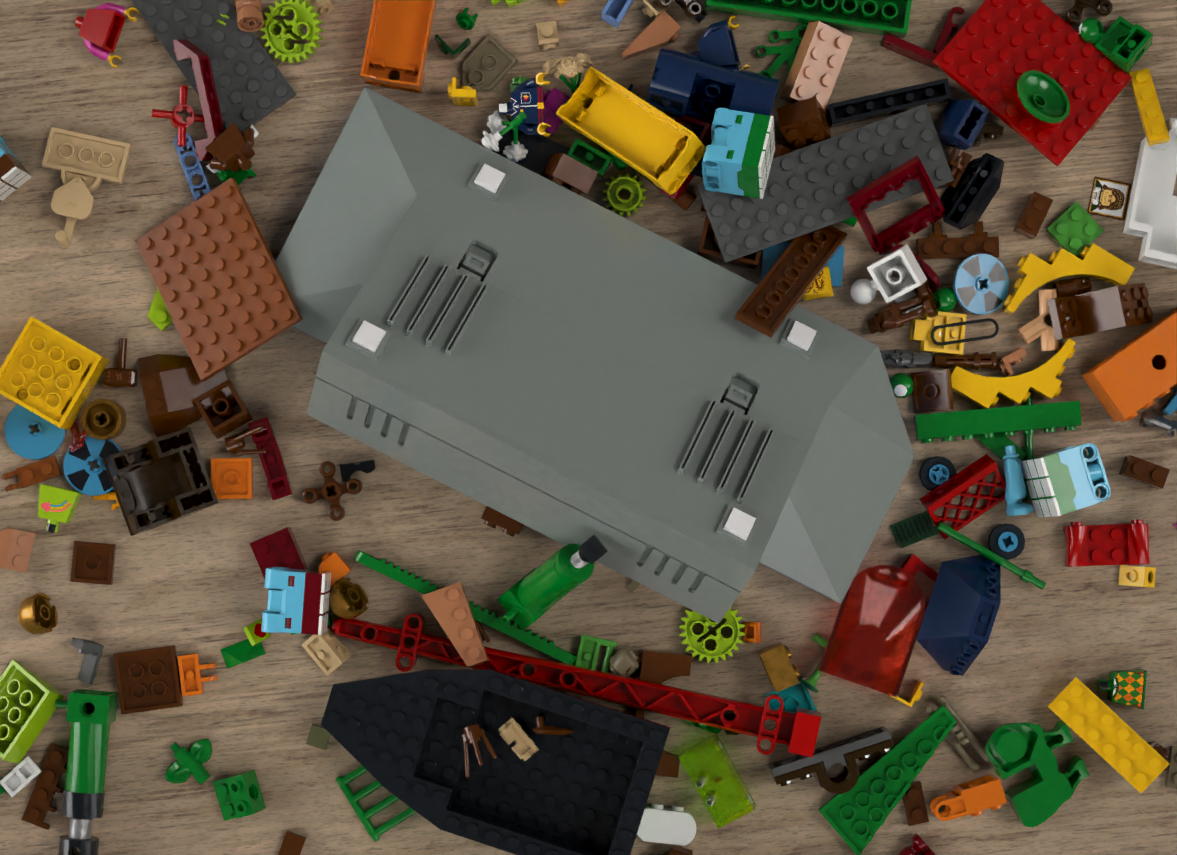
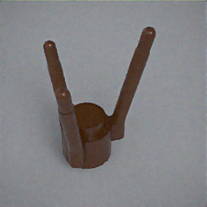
(236, 442)
(472, 735)

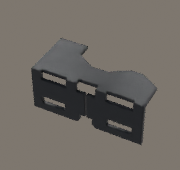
(349, 468)

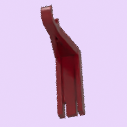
(920, 54)

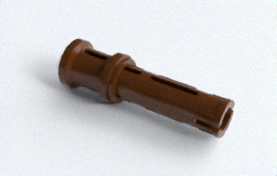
(975, 360)

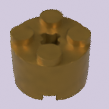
(103, 408)

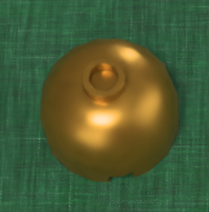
(347, 599)
(37, 615)

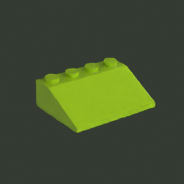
(24, 710)

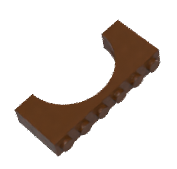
(657, 668)

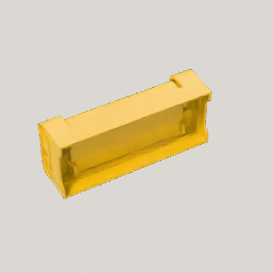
(632, 130)

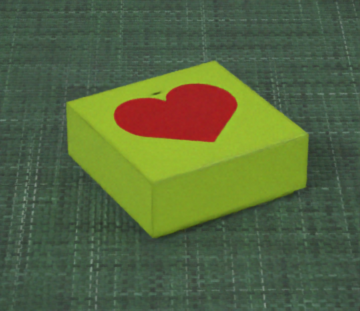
(254, 632)

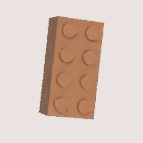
(816, 64)

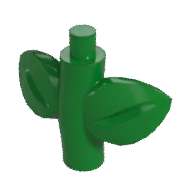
(189, 762)

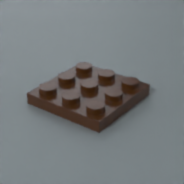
(148, 679)

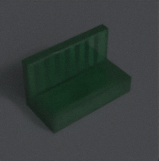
(913, 529)

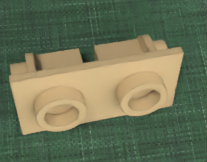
(524, 746)

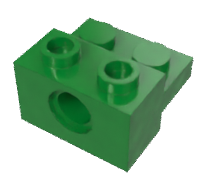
(1125, 43)
(239, 795)

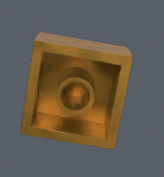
(778, 666)

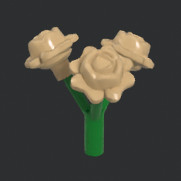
(569, 67)

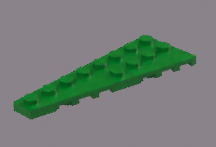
(882, 785)

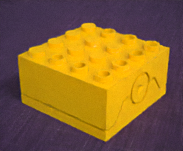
(50, 373)

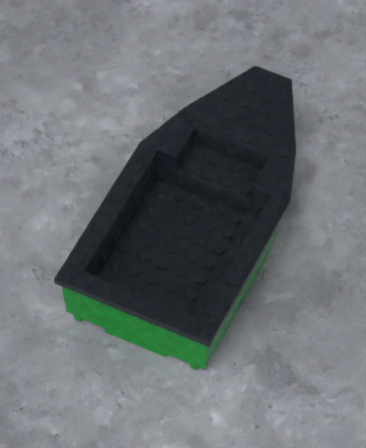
(567, 799)

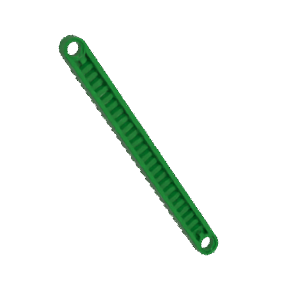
(481, 615)

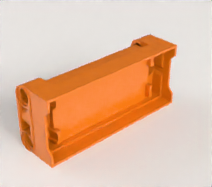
(398, 43)

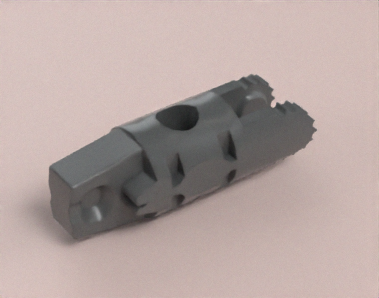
(905, 358)

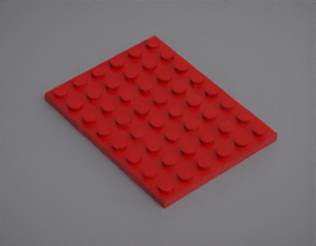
(1024, 36)

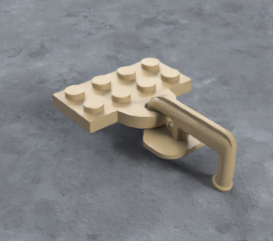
(79, 160)

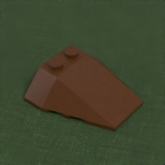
(170, 390)

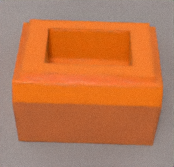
(752, 631)

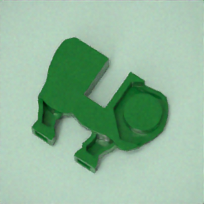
(1028, 745)

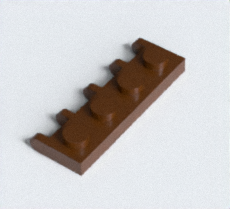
(46, 786)

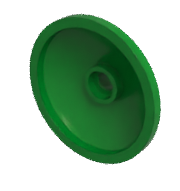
(1043, 97)

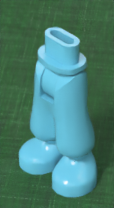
(1015, 484)

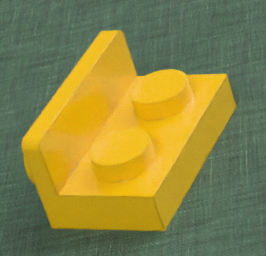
(462, 97)

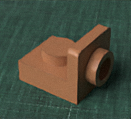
(1014, 358)

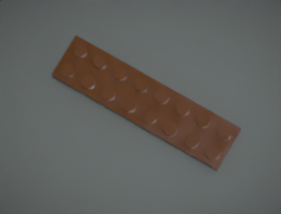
(789, 279)

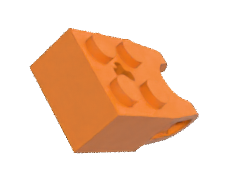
(970, 798)

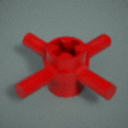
(175, 120)

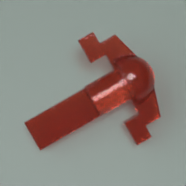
(78, 441)

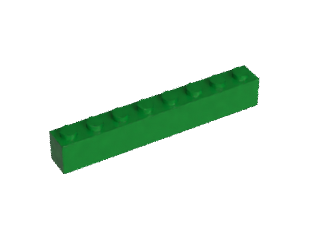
(998, 420)

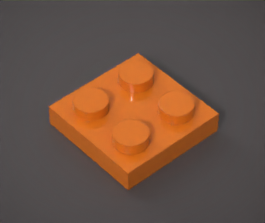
(232, 478)

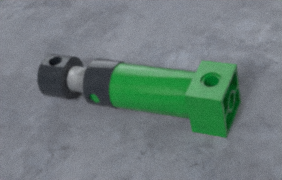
(85, 766)

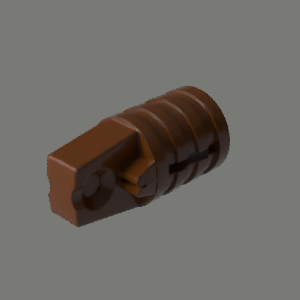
(1072, 287)

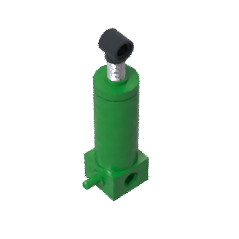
(550, 582)

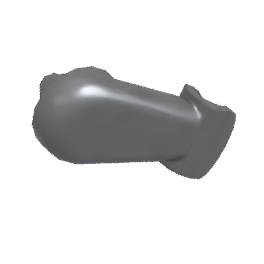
(1153, 419)

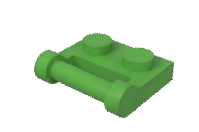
(589, 651)

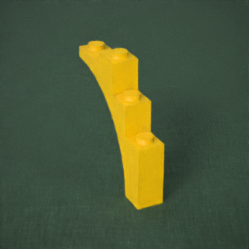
(1093, 263)
(1042, 380)

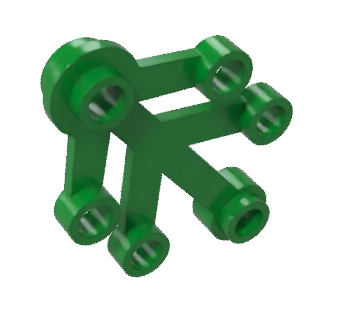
(786, 52)

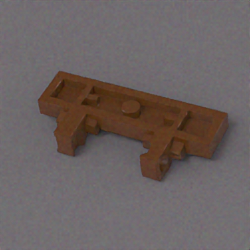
(940, 247)

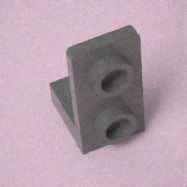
(93, 653)

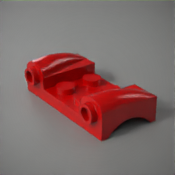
(1106, 544)

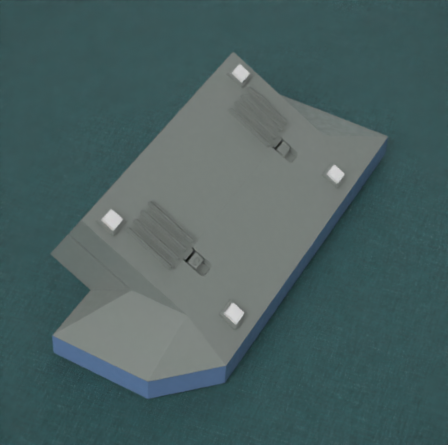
(584, 369)

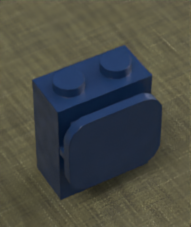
(961, 123)

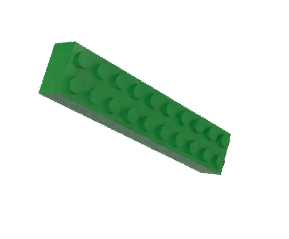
(853, 15)

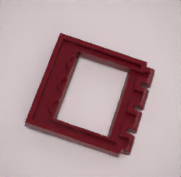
(878, 190)

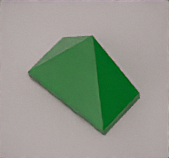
(241, 652)

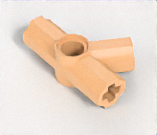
(1037, 327)

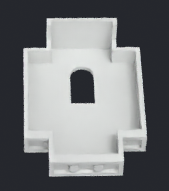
(1152, 202)

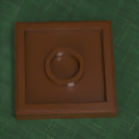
(932, 391)
(93, 562)

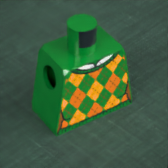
(1125, 687)

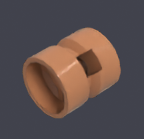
(249, 15)

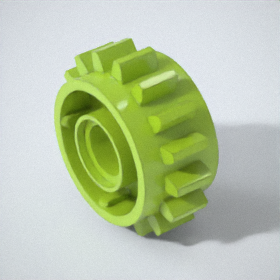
(624, 183)

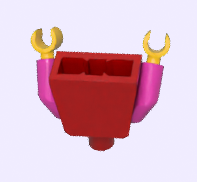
(102, 29)

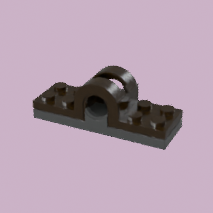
(841, 752)

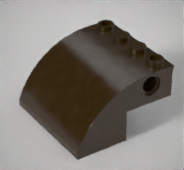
(160, 481)

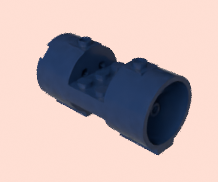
(697, 88)

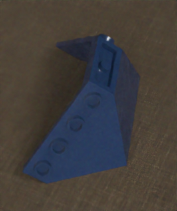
(961, 612)

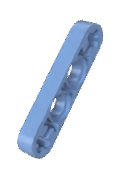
(197, 169)

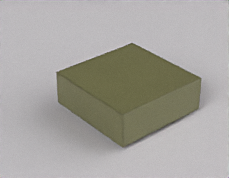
(318, 737)

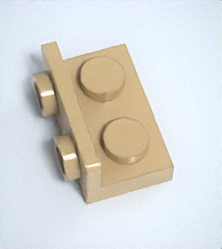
(326, 651)

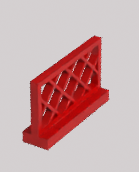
(959, 485)

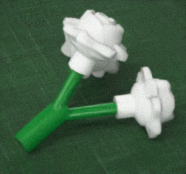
(498, 127)

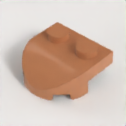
(15, 548)

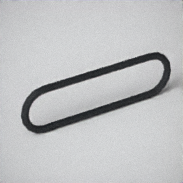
(964, 323)

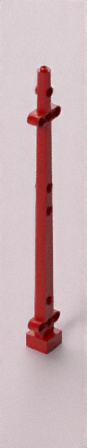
(795, 729)

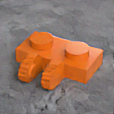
(191, 676)

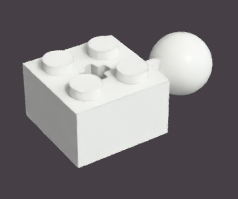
(886, 281)

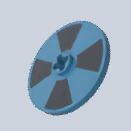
(995, 282)
(79, 472)

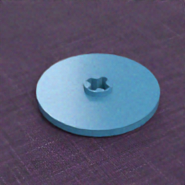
(29, 445)

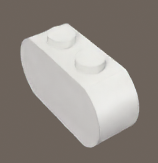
(667, 825)

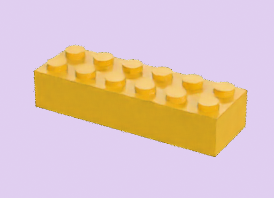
(1108, 735)

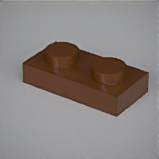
(915, 804)

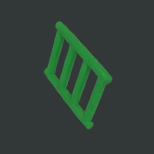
(365, 815)

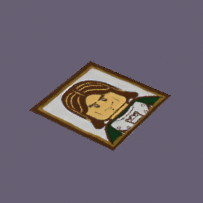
(1109, 198)

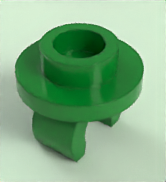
(465, 21)

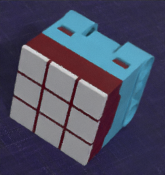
(296, 601)

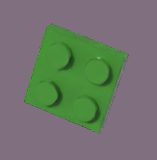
(1074, 229)

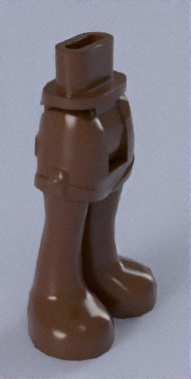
(892, 317)

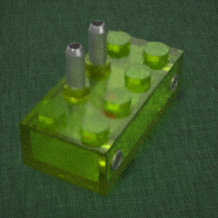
(717, 781)

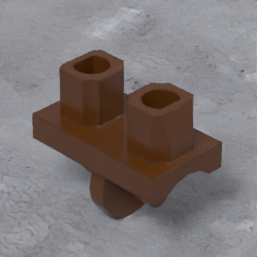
(957, 163)

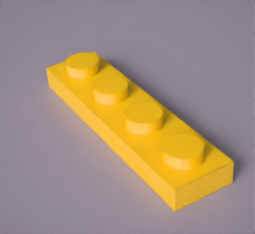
(1149, 107)

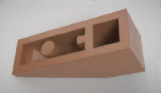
(657, 34)

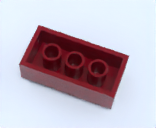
(278, 550)

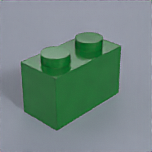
(590, 157)

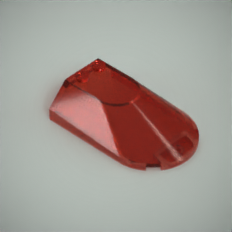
(875, 629)

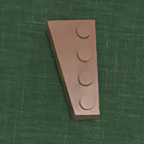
(456, 618)

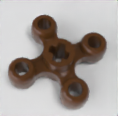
(323, 493)

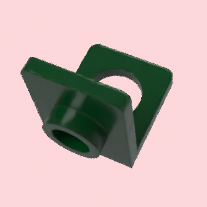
(446, 49)

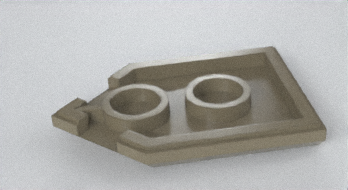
(487, 65)

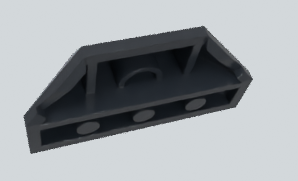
(973, 191)

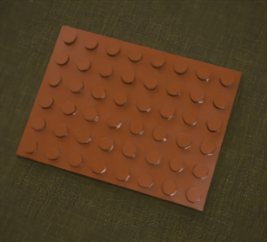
(218, 279)

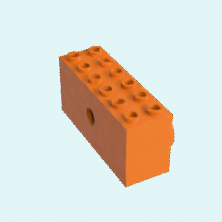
(1127, 377)

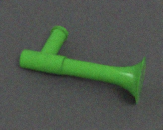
(811, 682)

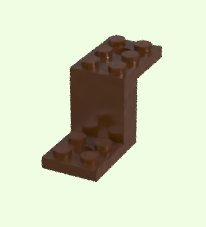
(1100, 311)

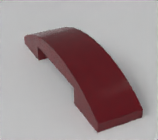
(271, 460)

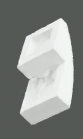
(20, 776)

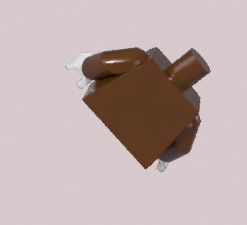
(232, 149)

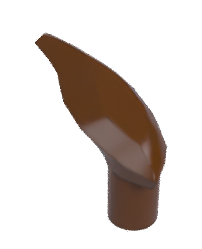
(549, 730)

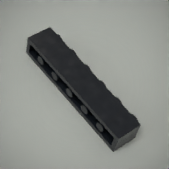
(888, 103)

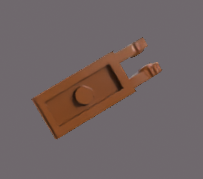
(34, 473)

